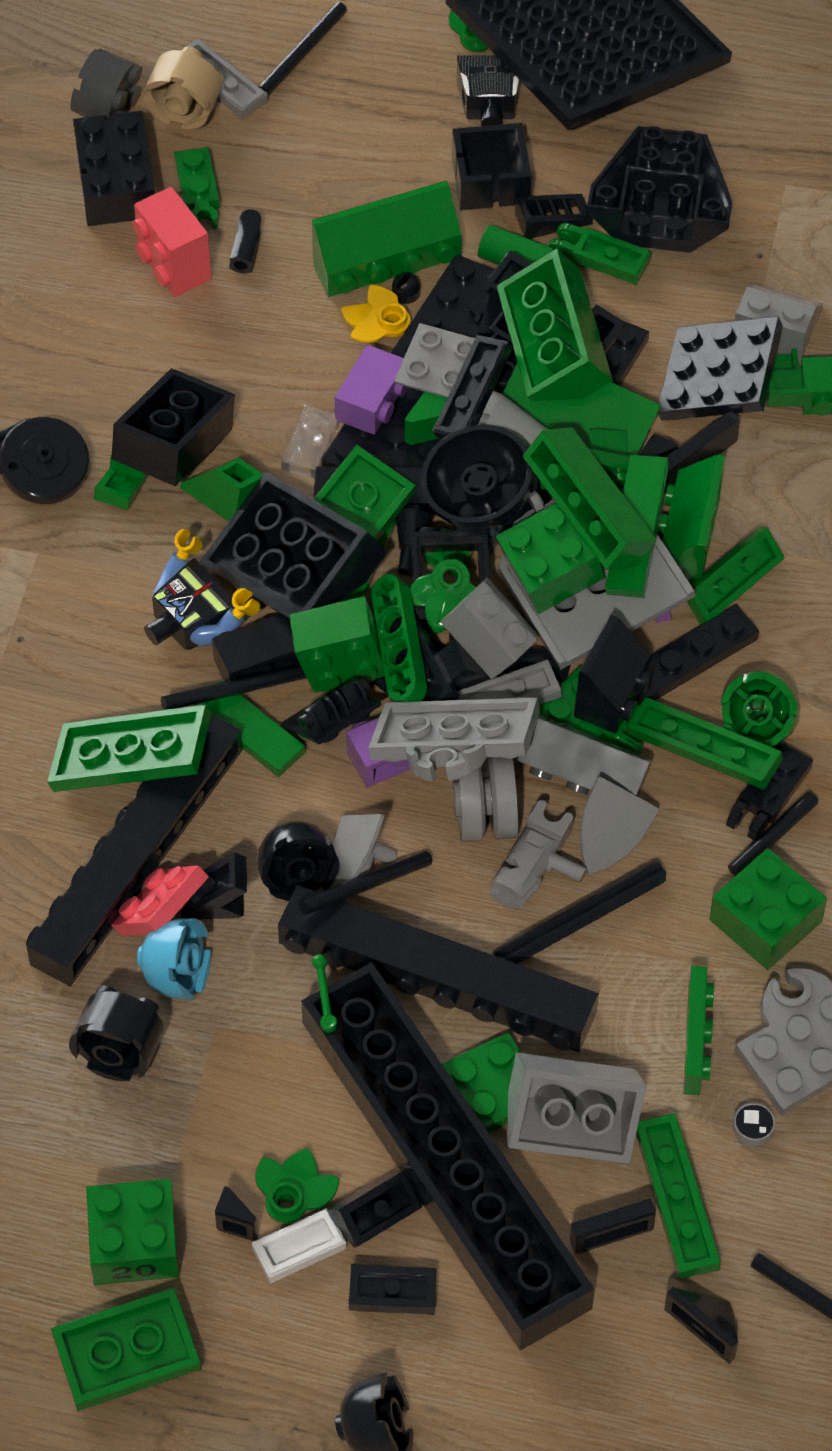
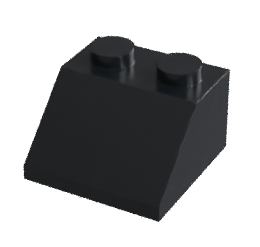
(612, 678)

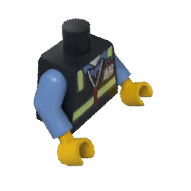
(192, 602)

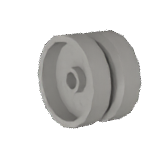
(488, 796)

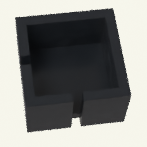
(490, 165)

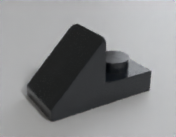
(222, 892)

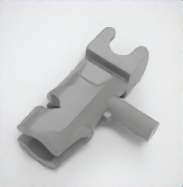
(533, 856)

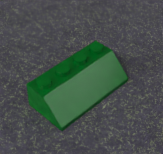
(386, 239)
(554, 330)

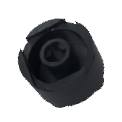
(117, 1034)

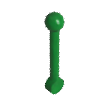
(328, 1021)

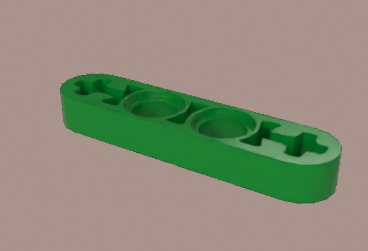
(404, 637)

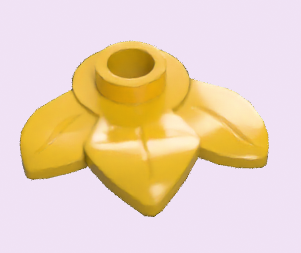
(377, 317)

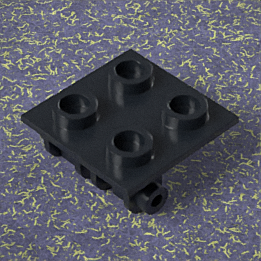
(333, 712)

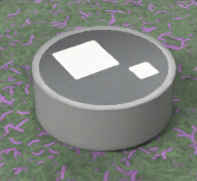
(753, 1124)

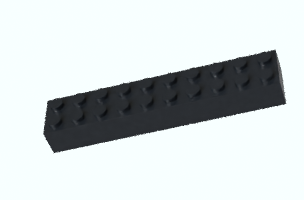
(449, 1158)

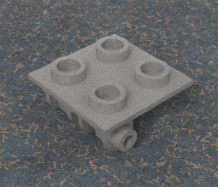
(433, 360)

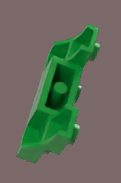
(802, 386)

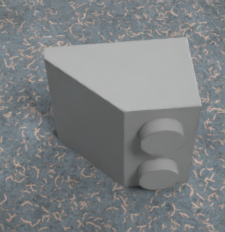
(795, 313)
(490, 628)

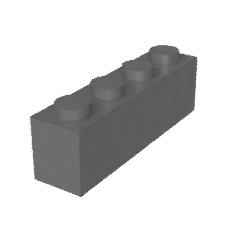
(582, 759)

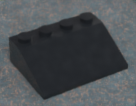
(292, 550)

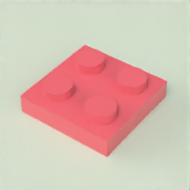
(159, 901)

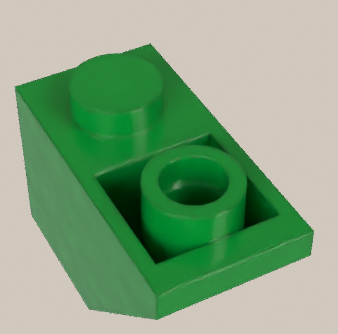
(223, 486)

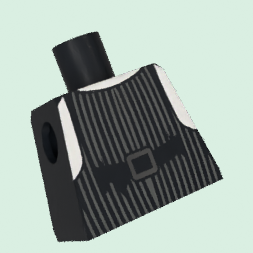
(487, 89)

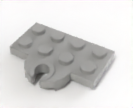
(453, 733)
(795, 1048)

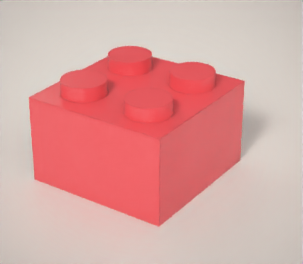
(172, 242)

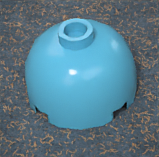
(175, 958)

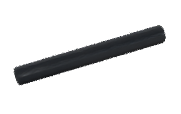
(582, 913)

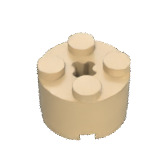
(182, 88)

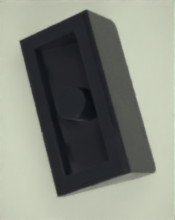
(375, 1207)

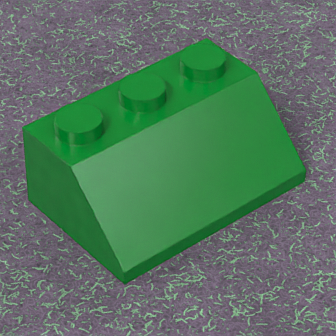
(692, 514)

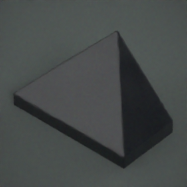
(706, 1318)

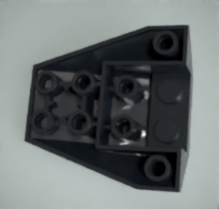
(673, 188)

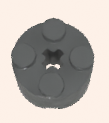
(106, 86)

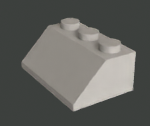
(574, 1108)

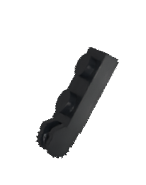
(770, 802)

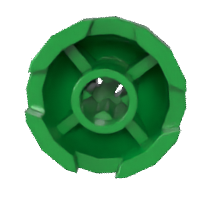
(761, 707)

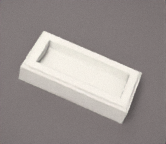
(298, 1246)

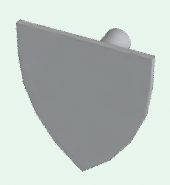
(612, 825)
(357, 846)

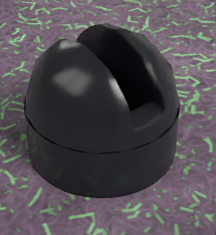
(411, 288)

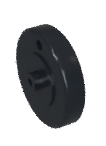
(44, 460)

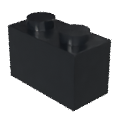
(255, 648)

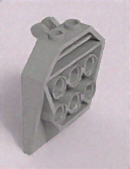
(574, 633)

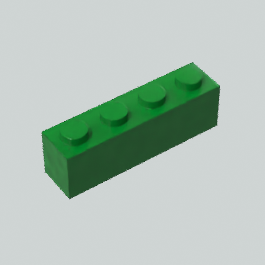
(589, 498)

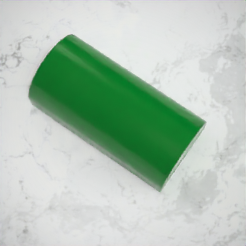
(497, 242)

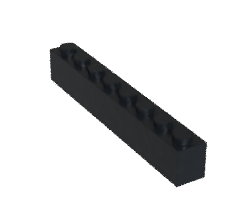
(126, 858)
(442, 970)

